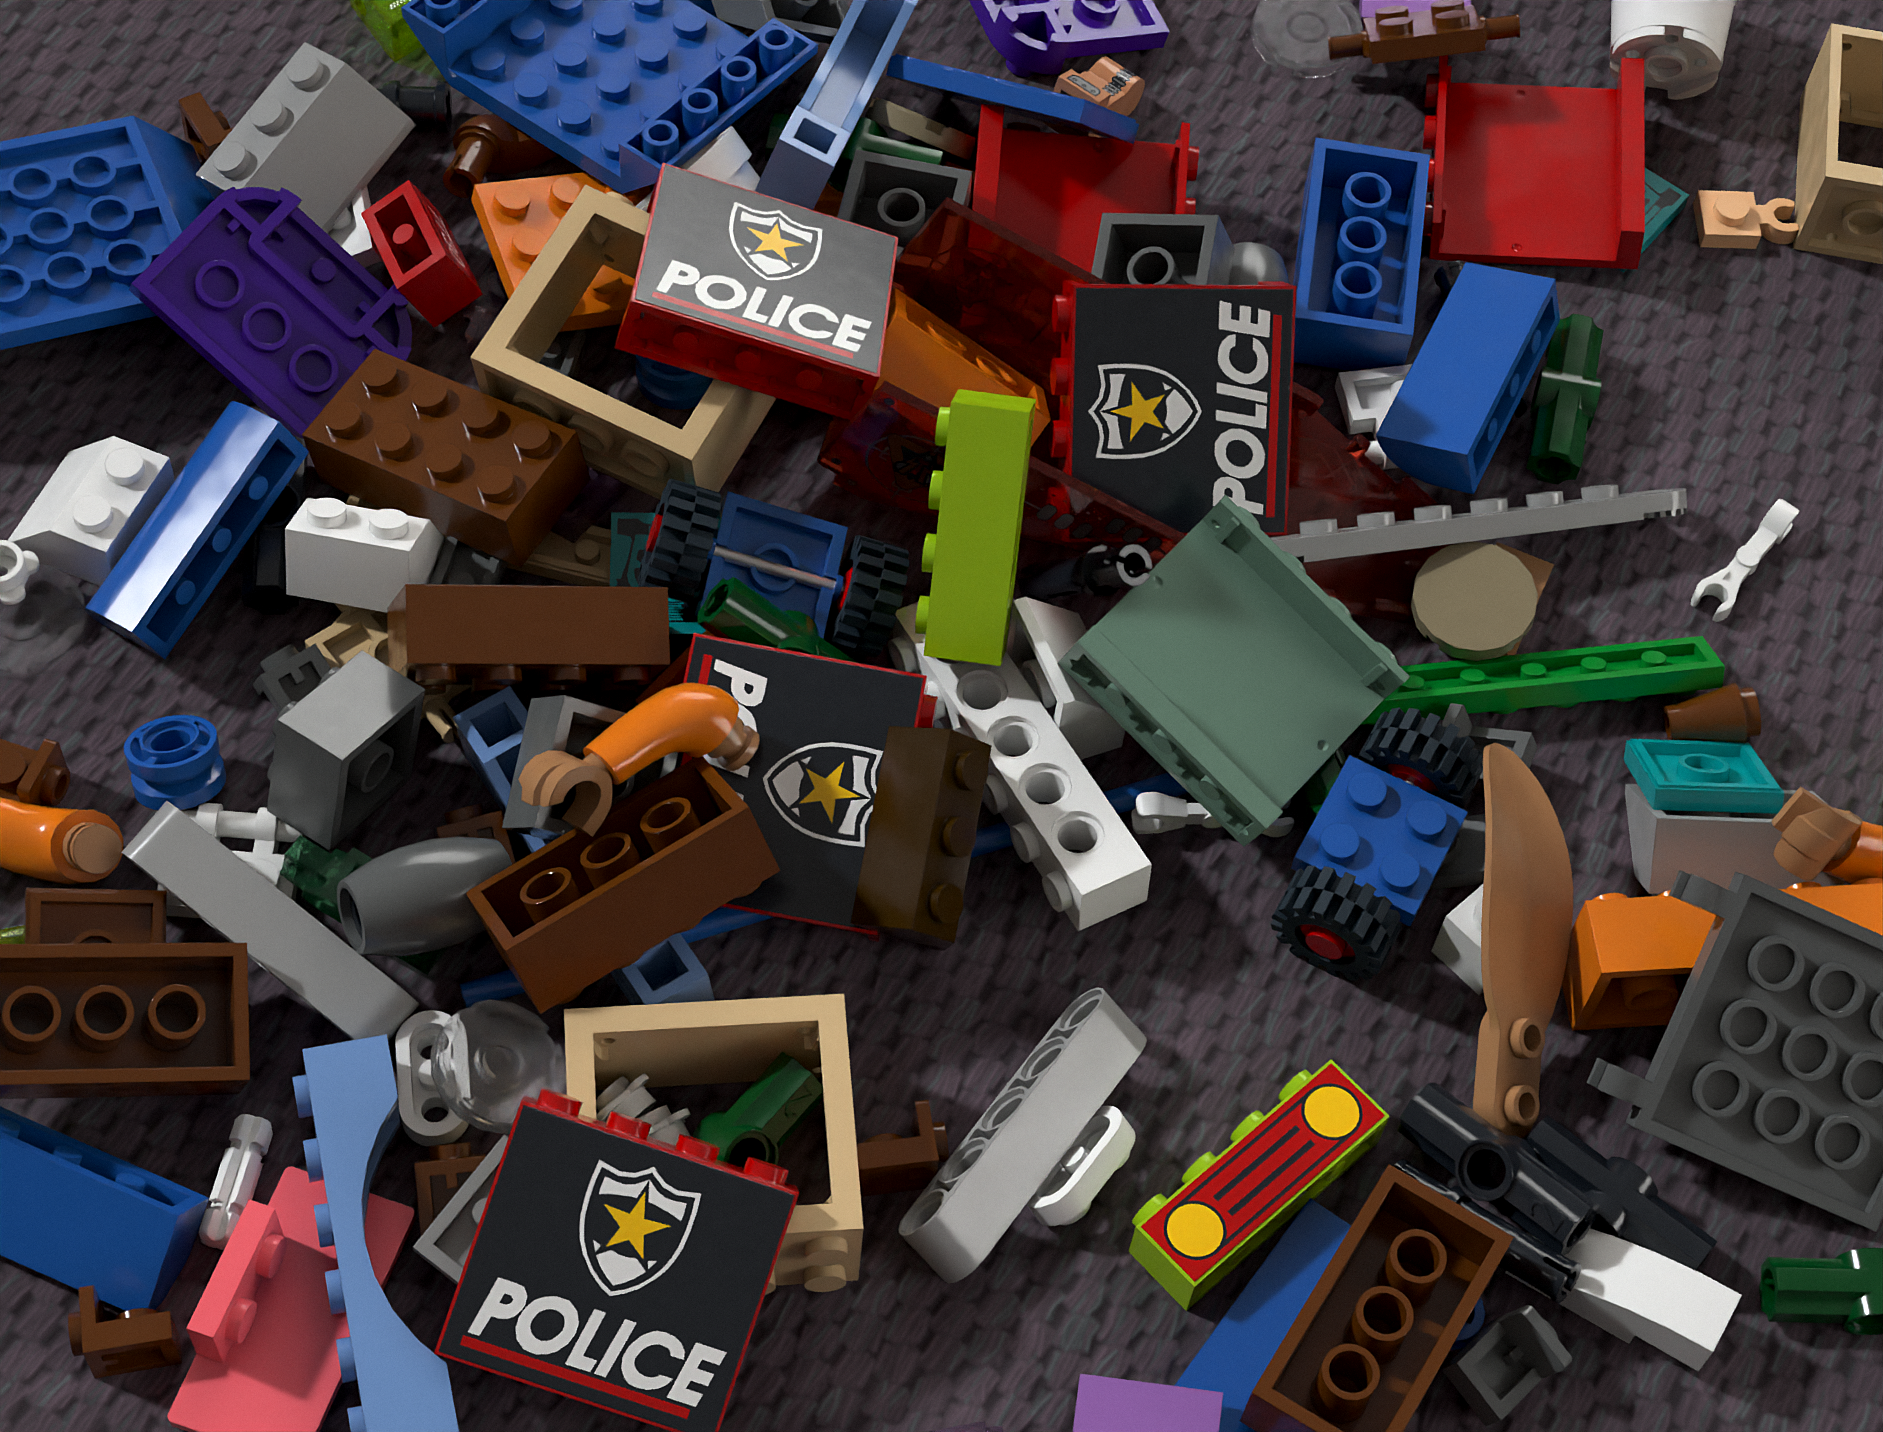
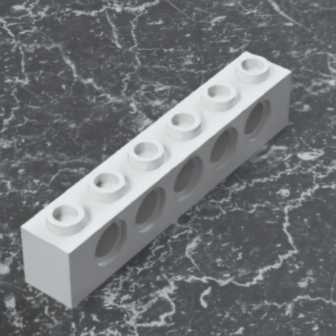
(1085, 885)

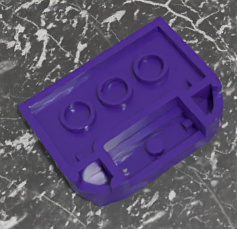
(1042, 33)
(273, 302)

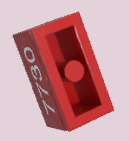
(421, 253)

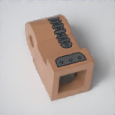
(1104, 85)

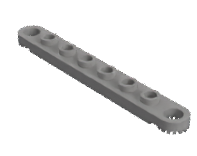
(1487, 520)

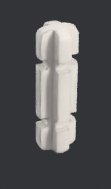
(235, 1179)

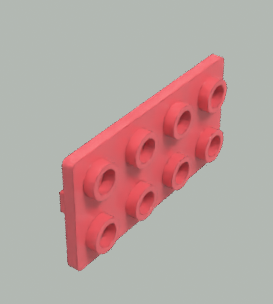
(267, 1319)

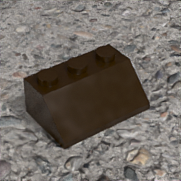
(921, 835)

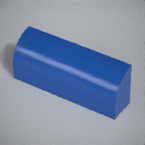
(1470, 376)
(198, 529)
(92, 1216)

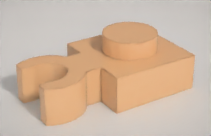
(1736, 221)

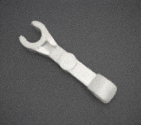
(1727, 581)
(1162, 813)

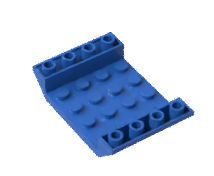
(607, 78)
(85, 220)

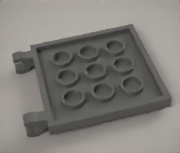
(1773, 1050)

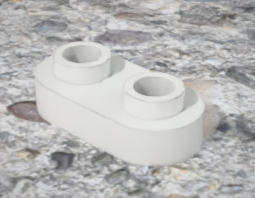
(416, 1086)
(1084, 1169)

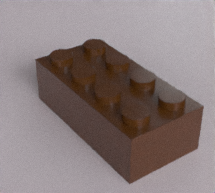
(447, 456)
(529, 637)
(614, 895)
(123, 1020)
(1379, 1315)

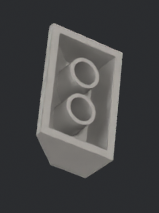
(311, 133)
(1705, 845)

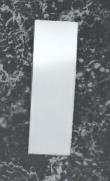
(1648, 1297)

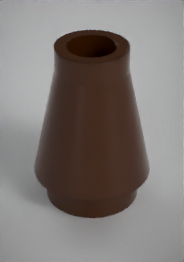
(1719, 716)

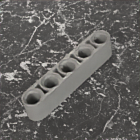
(276, 929)
(1022, 1136)

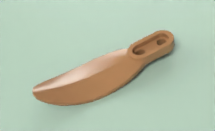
(1522, 939)

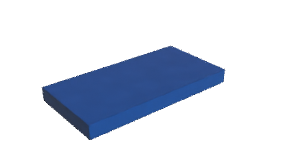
(1015, 98)
(1264, 1313)

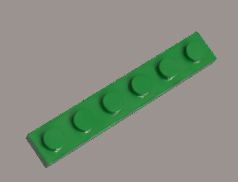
(1558, 678)

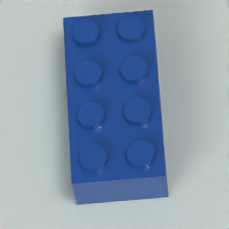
(1359, 255)

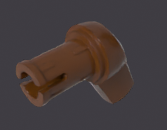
(490, 146)

